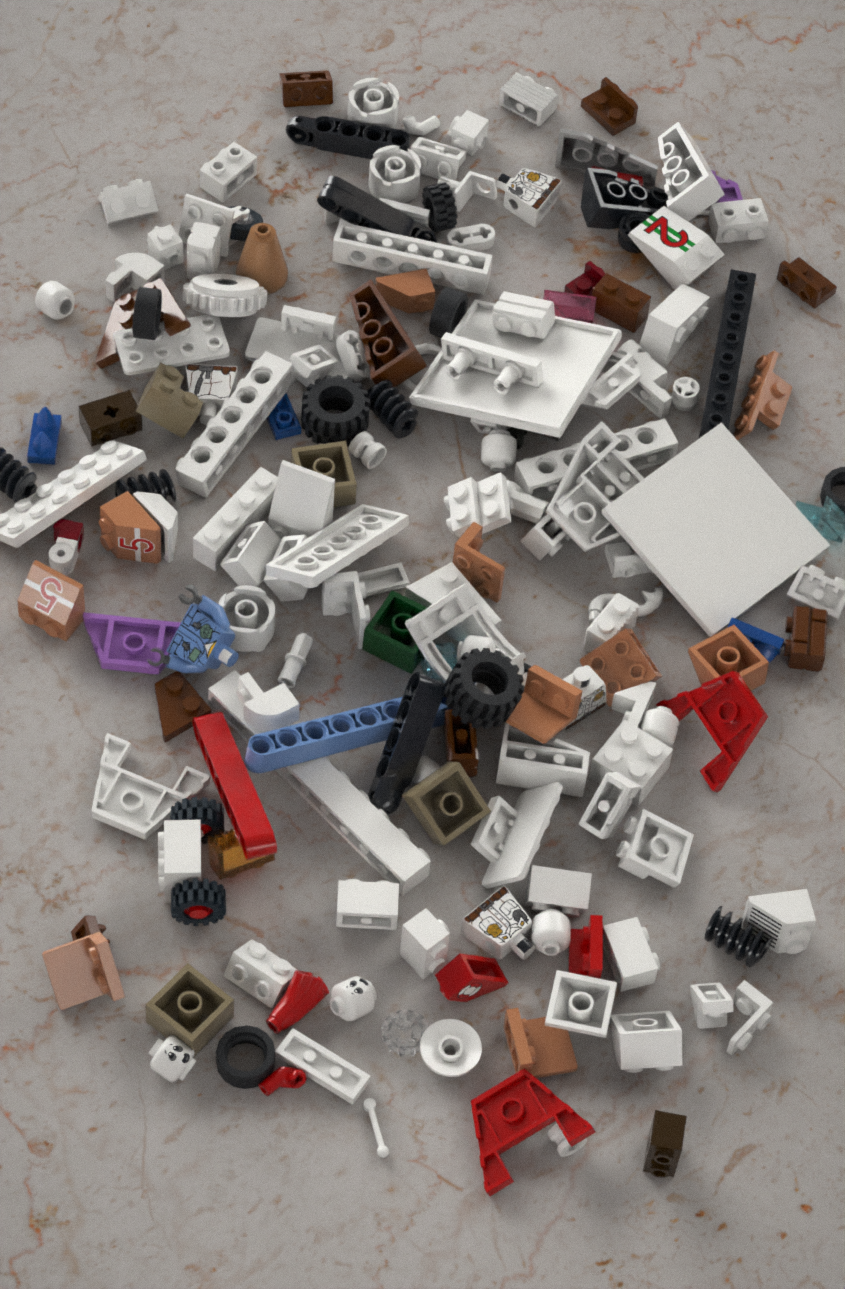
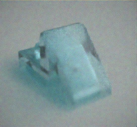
(827, 520)

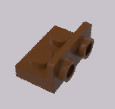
(306, 88)
(611, 107)
(805, 282)

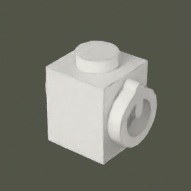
(469, 132)
(165, 246)

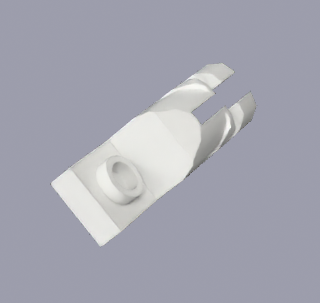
(652, 381)

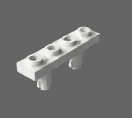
(491, 359)

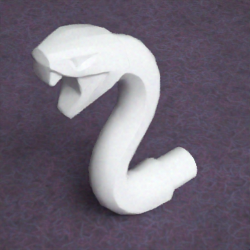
(652, 600)

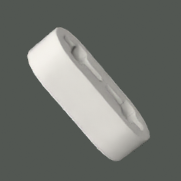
(471, 237)
(353, 355)

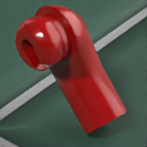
(283, 1077)

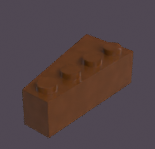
(385, 342)

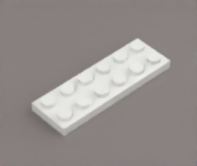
(68, 491)
(337, 545)

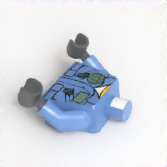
(201, 639)

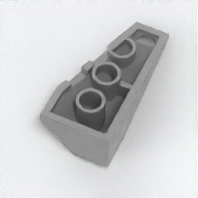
(582, 150)

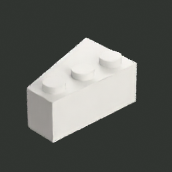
(673, 323)
(437, 585)
(534, 764)

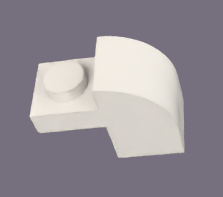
(132, 271)
(269, 709)

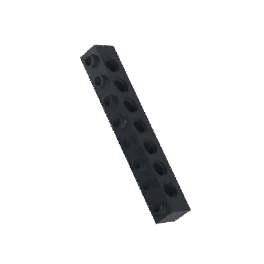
(728, 351)

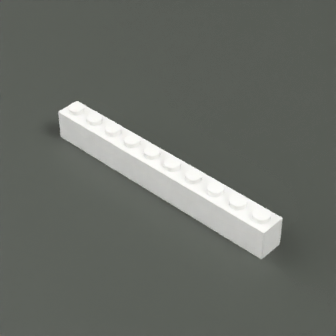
(337, 802)

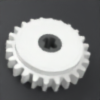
(224, 295)

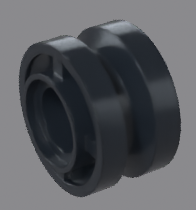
(627, 224)

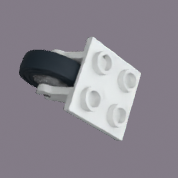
(233, 220)

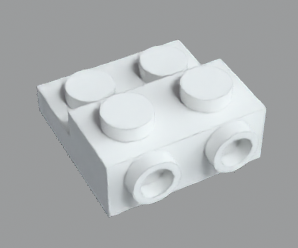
(478, 502)
(654, 848)

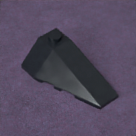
(610, 198)

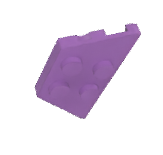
(127, 641)

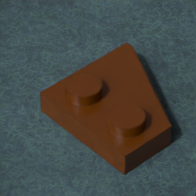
(178, 705)

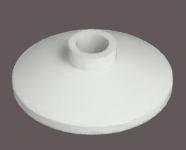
(455, 1036)

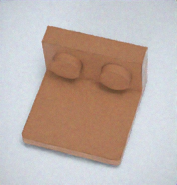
(478, 569)
(621, 663)
(545, 705)
(82, 971)
(538, 1047)

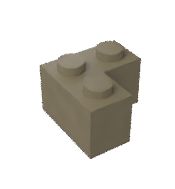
(167, 403)

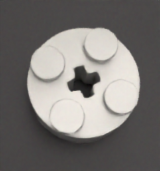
(373, 103)
(394, 174)
(250, 617)

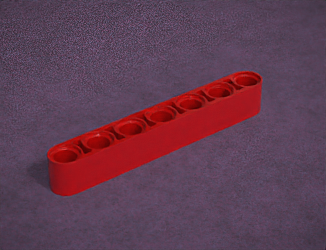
(234, 786)

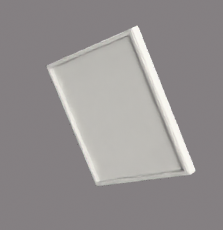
(570, 359)
(715, 529)

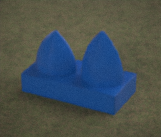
(44, 437)
(765, 642)

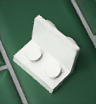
(345, 595)

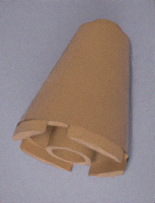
(263, 258)

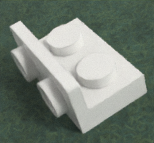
(438, 158)
(624, 560)
(818, 591)

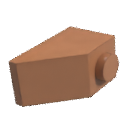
(408, 291)

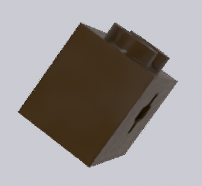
(110, 418)
(664, 1144)

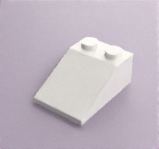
(301, 501)

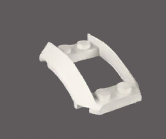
(618, 378)
(447, 613)

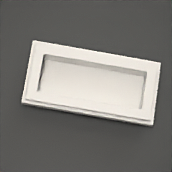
(384, 579)

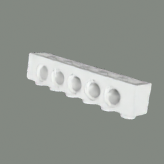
(400, 254)
(248, 408)
(640, 446)

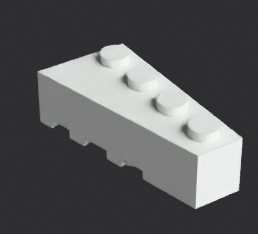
(688, 177)

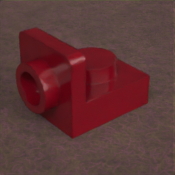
(587, 281)

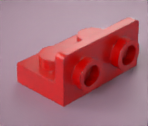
(587, 949)

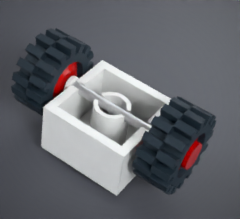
(180, 862)

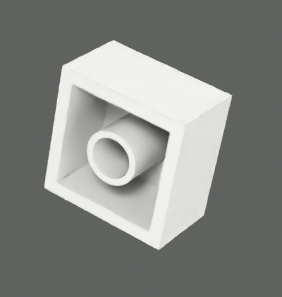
(634, 756)

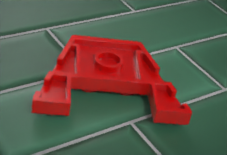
(730, 717)
(514, 1113)

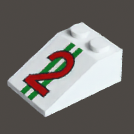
(675, 247)

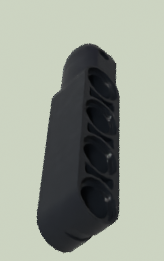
(344, 135)
(368, 211)
(406, 741)

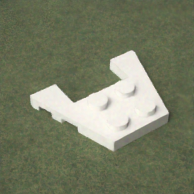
(134, 801)

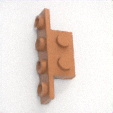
(765, 397)

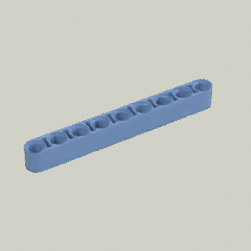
(325, 736)

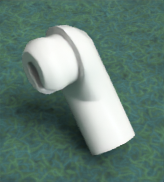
(419, 128)

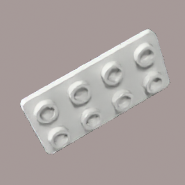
(295, 332)
(196, 344)
(513, 835)

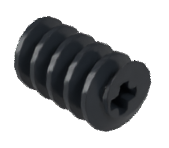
(392, 409)
(14, 478)
(154, 484)
(736, 938)

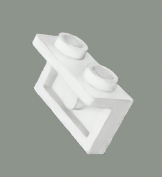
(128, 201)
(259, 972)

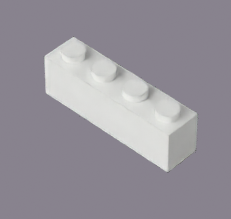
(245, 507)

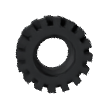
(441, 205)

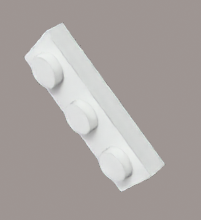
(323, 1066)

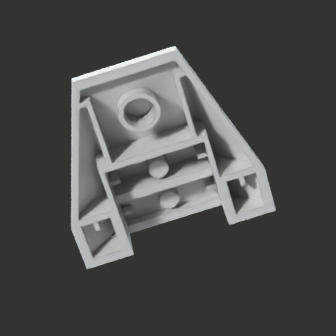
(590, 483)

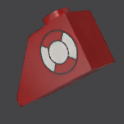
(470, 977)

